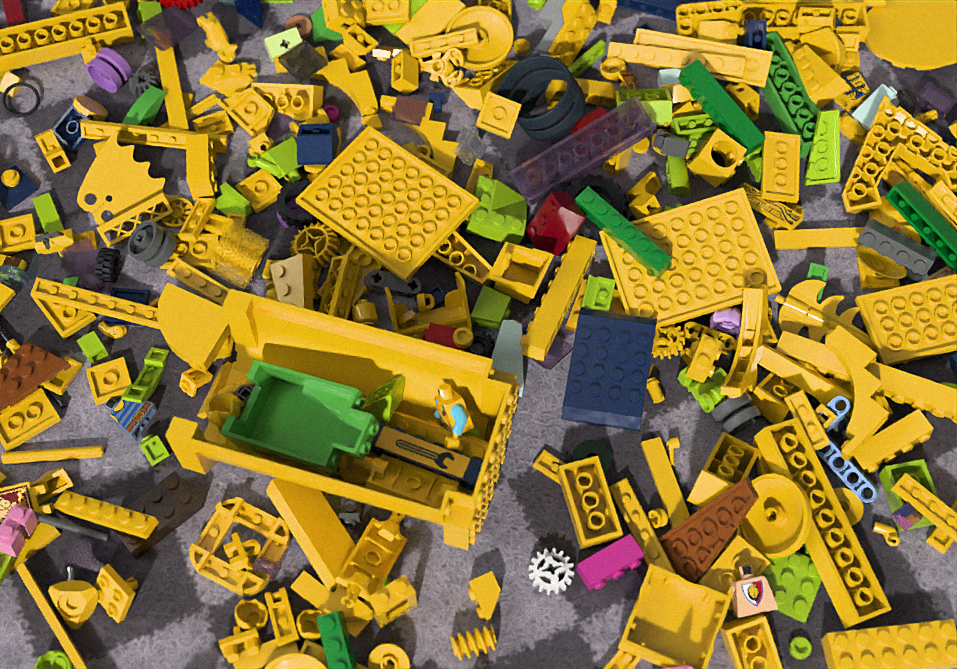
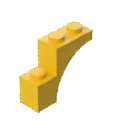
(643, 197)

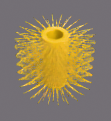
(237, 255)

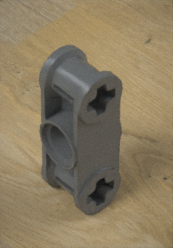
(393, 282)

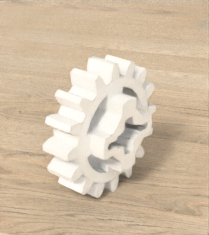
(543, 573)

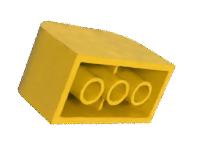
(725, 467)

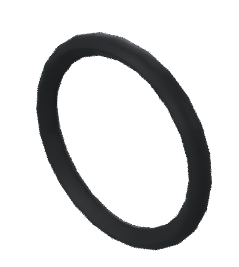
(22, 114)

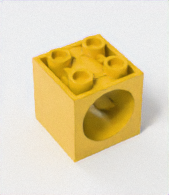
(726, 147)

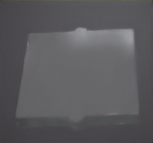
(233, 169)

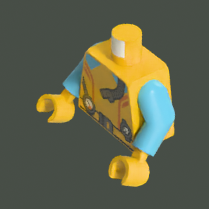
(452, 414)

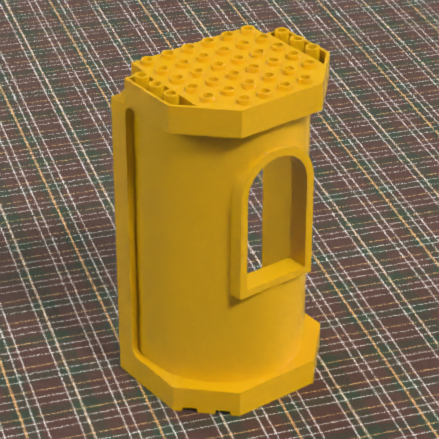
(363, 360)

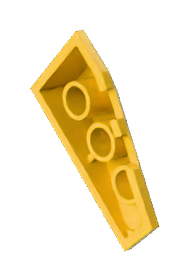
(475, 89)
(294, 100)

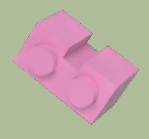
(17, 524)

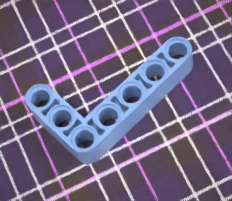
(835, 452)

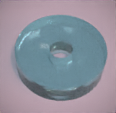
(13, 275)

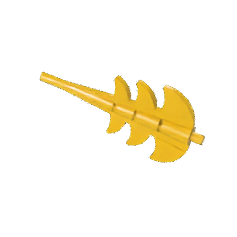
(802, 310)

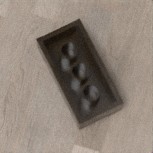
(170, 503)

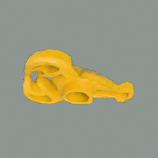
(443, 67)

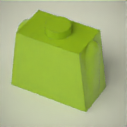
(491, 309)

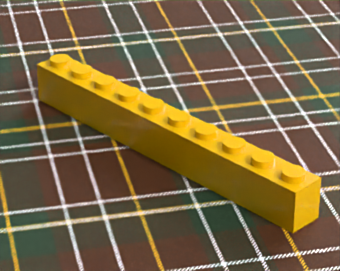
(896, 383)

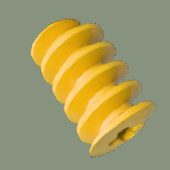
(474, 642)

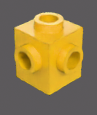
(258, 140)

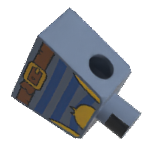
(131, 416)

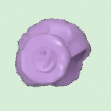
(726, 320)

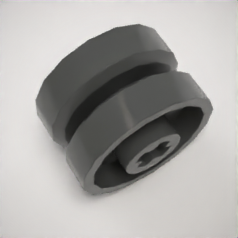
(151, 244)
(736, 414)

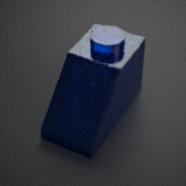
(251, 10)

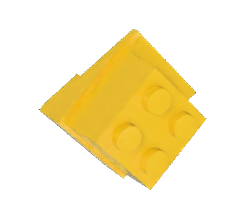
(519, 271)

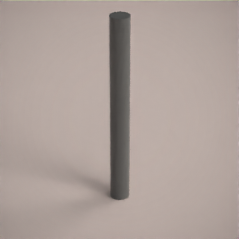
(72, 527)

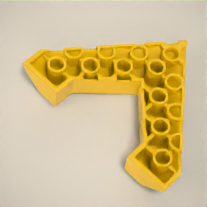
(898, 134)

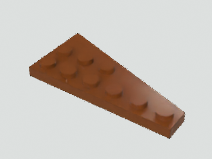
(25, 373)
(702, 536)

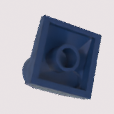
(69, 128)

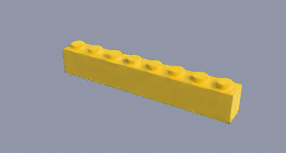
(558, 298)

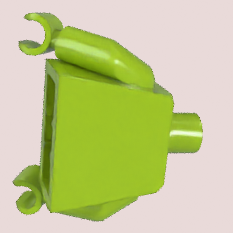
(279, 160)

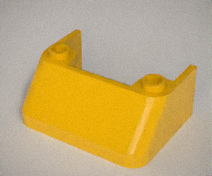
(455, 313)

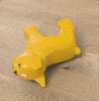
(217, 37)

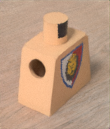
(751, 594)

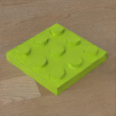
(793, 584)

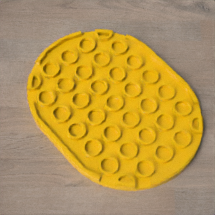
(914, 33)

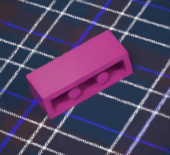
(610, 563)

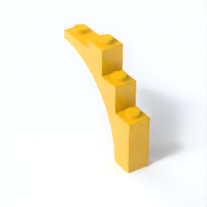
(750, 343)

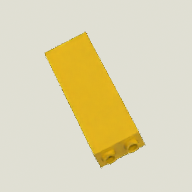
(314, 527)

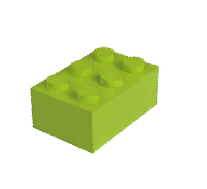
(891, 475)

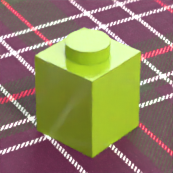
(92, 347)

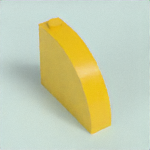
(192, 326)

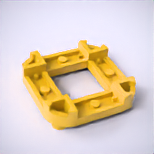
(211, 538)

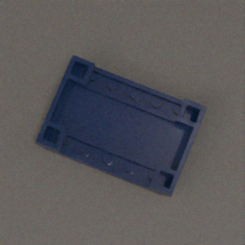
(609, 369)

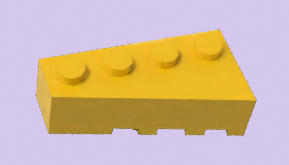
(463, 258)
(294, 280)
(893, 441)

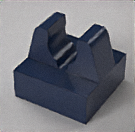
(437, 99)

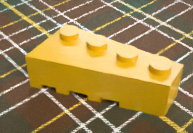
(818, 77)

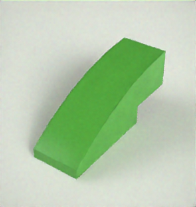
(145, 107)

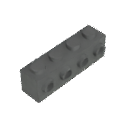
(897, 247)

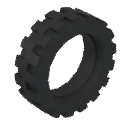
(287, 215)

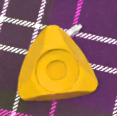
(74, 600)

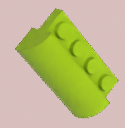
(693, 128)

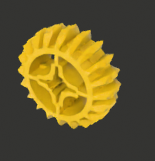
(317, 241)

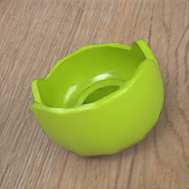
(54, 660)

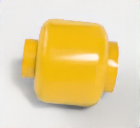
(365, 312)

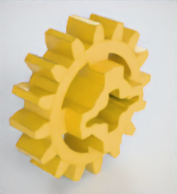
(665, 343)

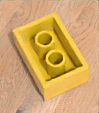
(201, 166)

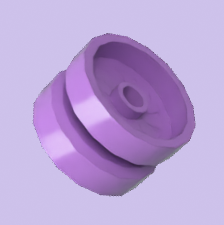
(109, 70)

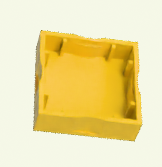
(674, 621)

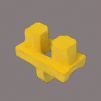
(242, 560)
(246, 641)

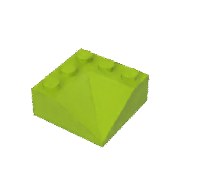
(655, 102)
(499, 214)

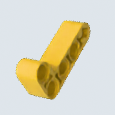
(690, 14)
(595, 92)

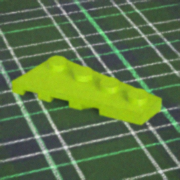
(825, 150)

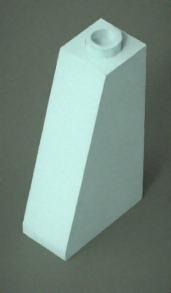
(508, 352)

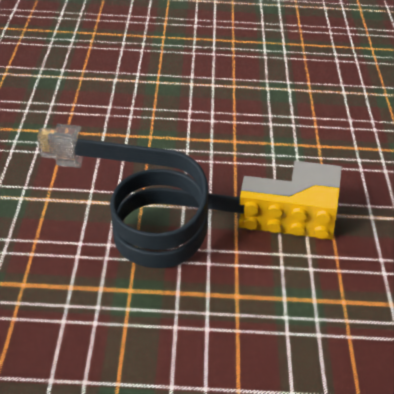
(566, 29)

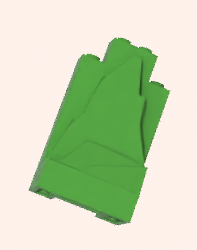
(302, 418)

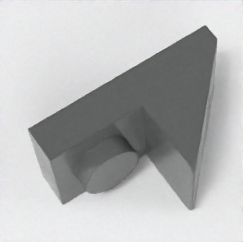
(671, 144)

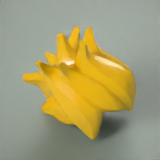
(221, 406)

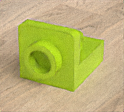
(153, 449)

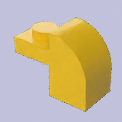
(52, 150)

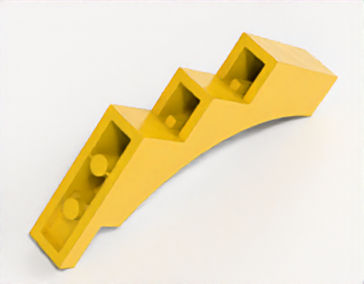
(355, 85)
(432, 133)
(867, 414)

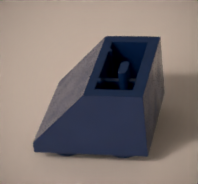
(317, 144)

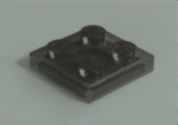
(302, 61)

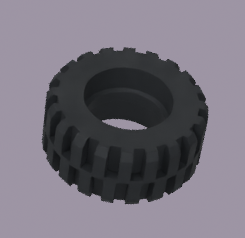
(606, 190)

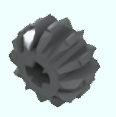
(141, 82)

